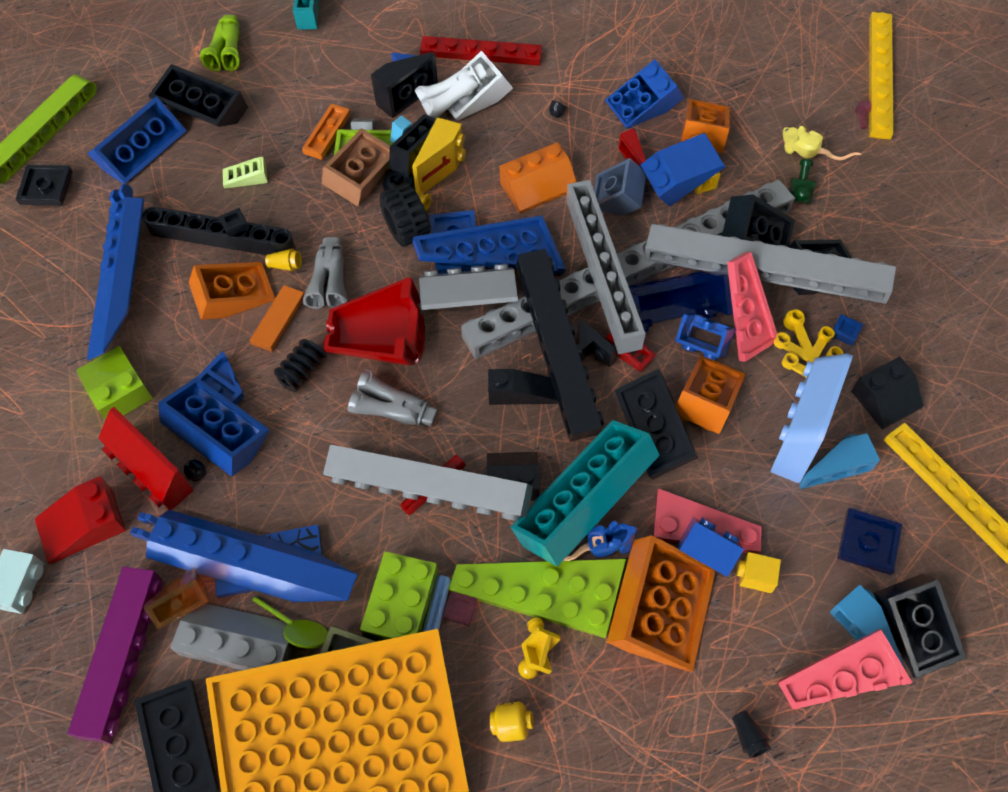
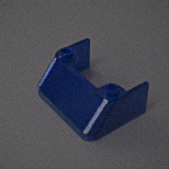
(671, 297)

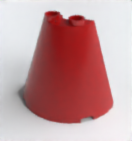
(379, 326)

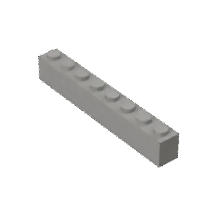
(605, 268)
(430, 481)

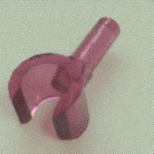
(863, 108)

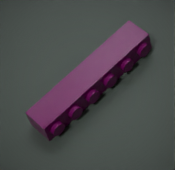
(115, 657)

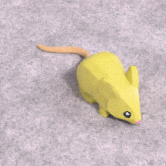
(807, 144)

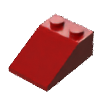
(79, 520)

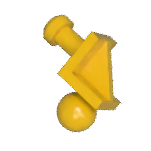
(536, 650)

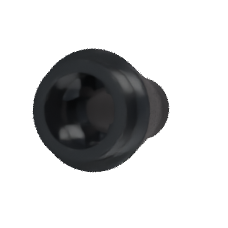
(751, 737)

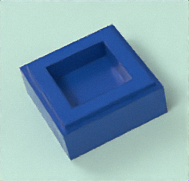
(847, 329)

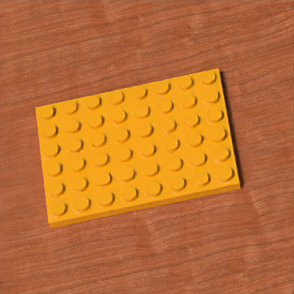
(340, 722)

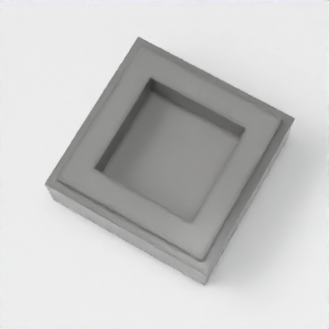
(364, 123)

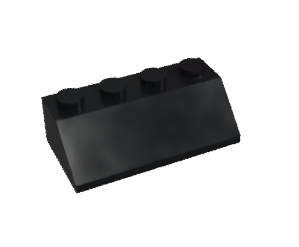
(199, 97)

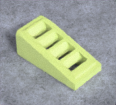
(256, 174)

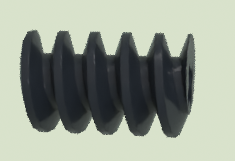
(297, 364)

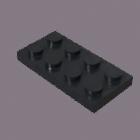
(652, 409)
(176, 740)

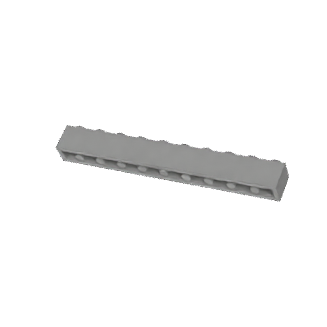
(774, 263)

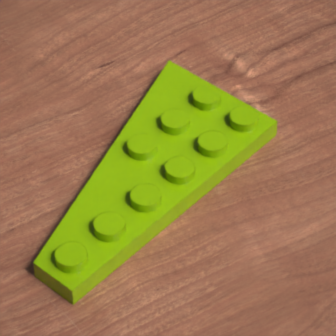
(570, 595)

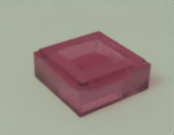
(460, 608)

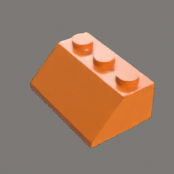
(537, 177)

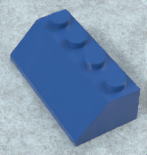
(137, 141)
(213, 425)

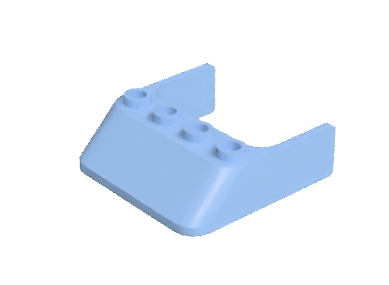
(810, 415)

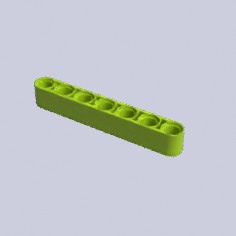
(44, 124)

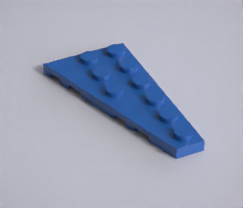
(489, 244)

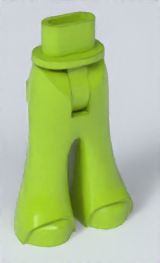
(225, 35)

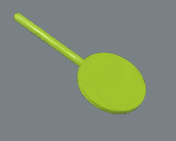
(298, 632)

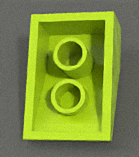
(113, 383)

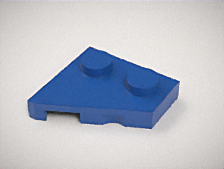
(222, 379)

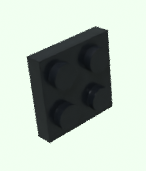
(44, 185)

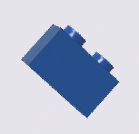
(711, 546)

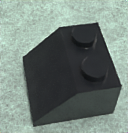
(889, 393)
(516, 467)

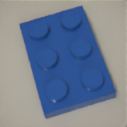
(448, 222)

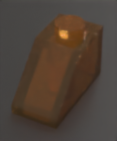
(177, 599)

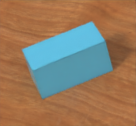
(399, 126)

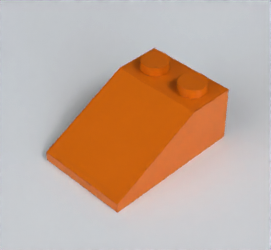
(708, 119)
(229, 288)
(709, 394)

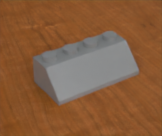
(467, 287)
(231, 638)

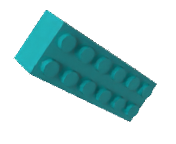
(585, 491)

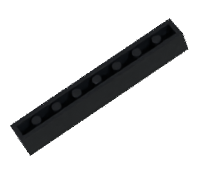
(558, 345)

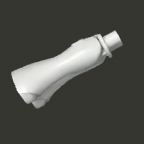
(442, 95)

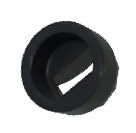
(557, 109)
(191, 474)

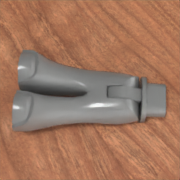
(329, 263)
(383, 400)

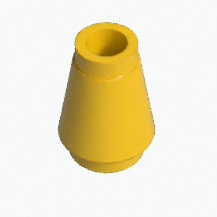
(284, 260)

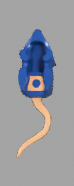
(607, 540)

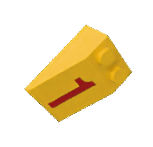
(439, 154)

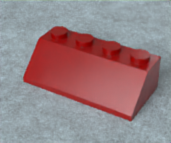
(144, 461)

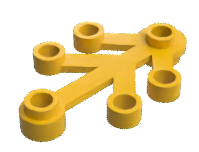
(794, 321)

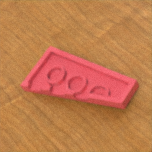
(675, 513)

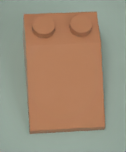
(357, 167)

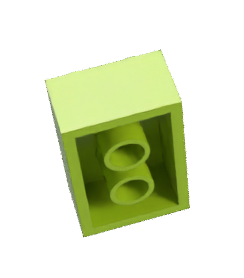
(399, 597)

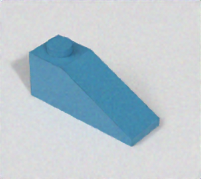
(849, 458)
(862, 615)

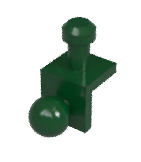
(802, 187)

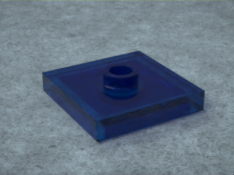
(869, 541)

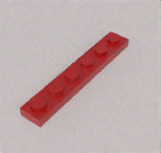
(495, 51)

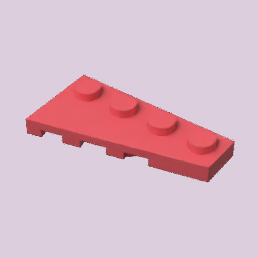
(751, 310)
(851, 670)

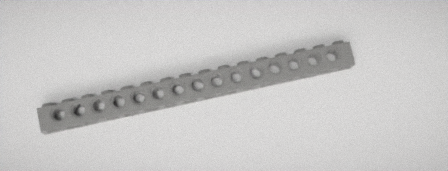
(585, 294)

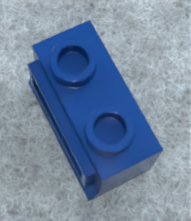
(692, 344)

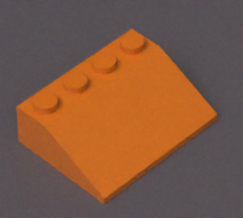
(662, 604)

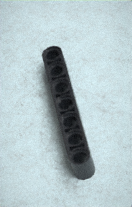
(209, 231)

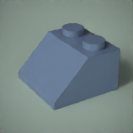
(620, 188)

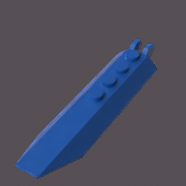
(116, 268)
(244, 558)

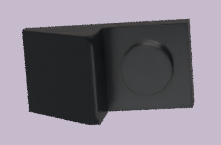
(594, 343)

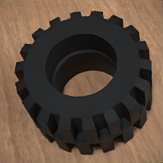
(404, 214)

